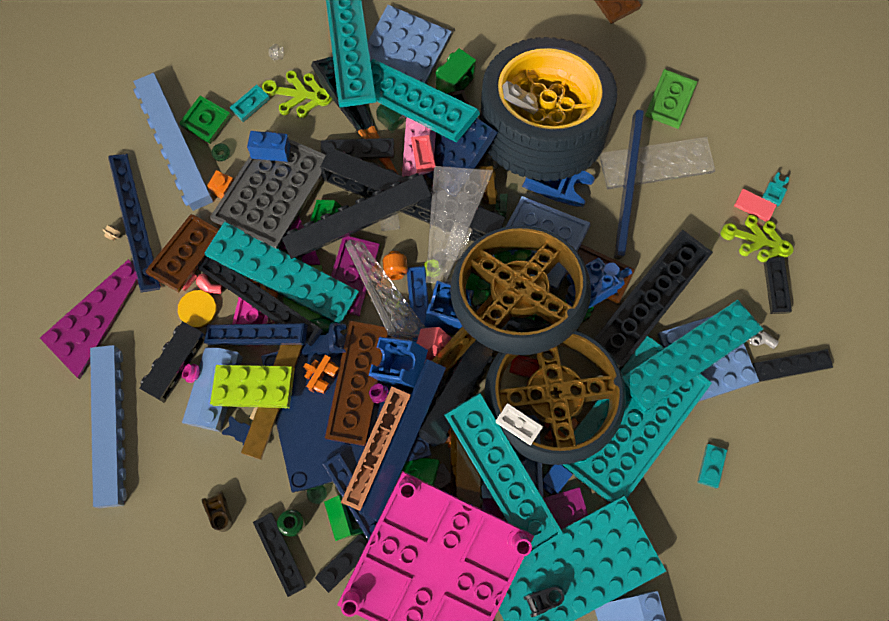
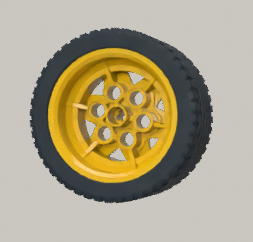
(574, 108)

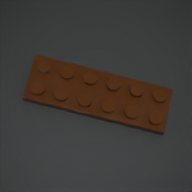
(351, 401)

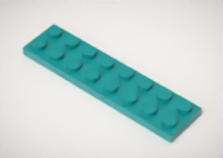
(350, 53)
(422, 102)
(281, 273)
(690, 355)
(503, 471)

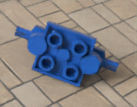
(604, 281)

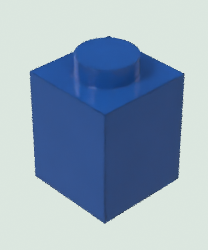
(556, 479)

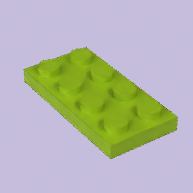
(252, 386)

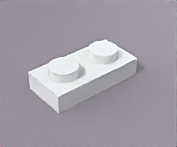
(519, 424)

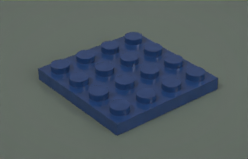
(466, 151)

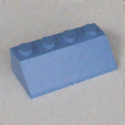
(199, 410)

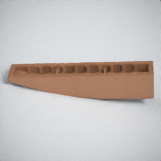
(375, 448)

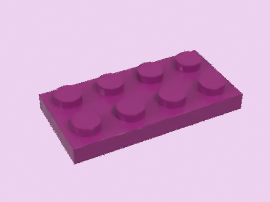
(347, 273)

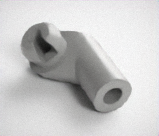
(764, 338)

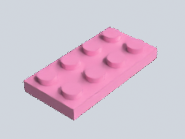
(412, 130)

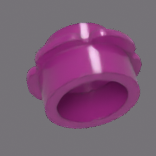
(378, 393)

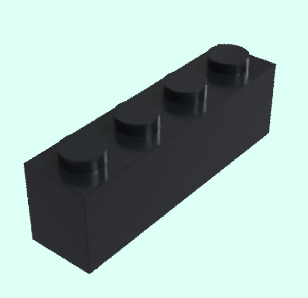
(170, 365)

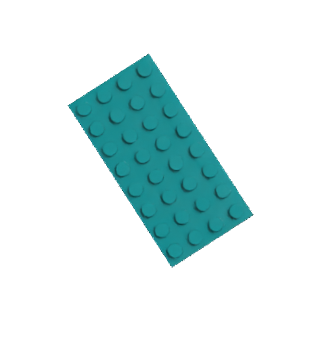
(641, 434)
(591, 562)

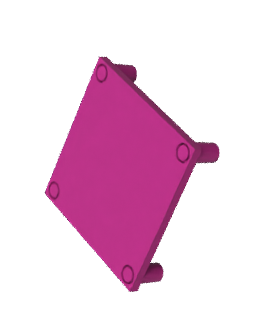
(434, 559)

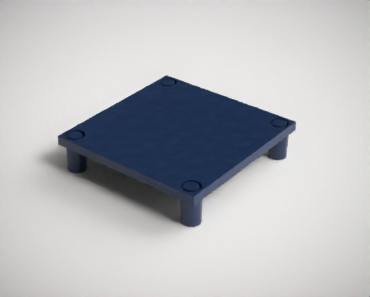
(305, 425)

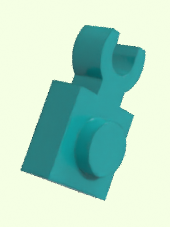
(775, 190)

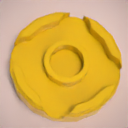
(197, 308)

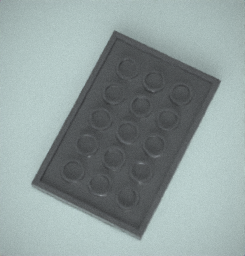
(271, 194)

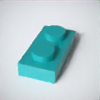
(249, 103)
(712, 466)

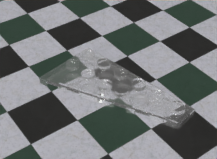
(453, 207)
(391, 306)

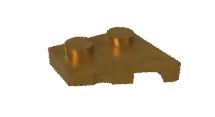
(490, 194)

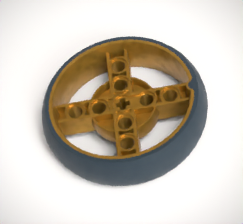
(520, 289)
(565, 450)

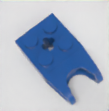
(561, 190)

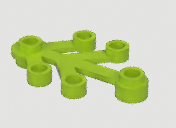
(299, 94)
(779, 247)

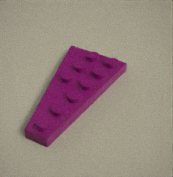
(90, 320)

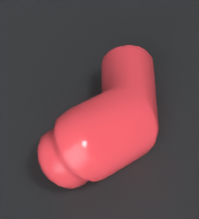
(204, 284)

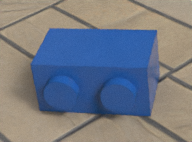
(269, 146)

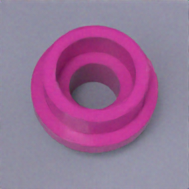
(191, 373)

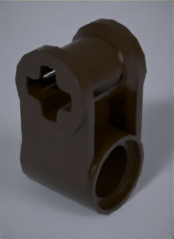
(216, 508)

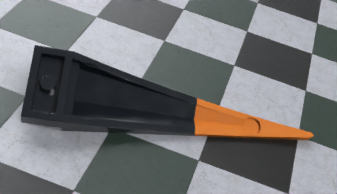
(356, 114)

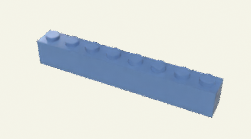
(173, 142)
(107, 427)

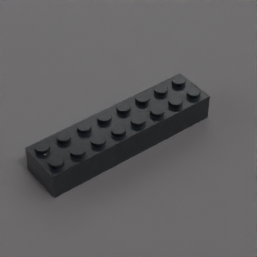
(652, 297)

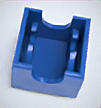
(441, 311)
(400, 362)

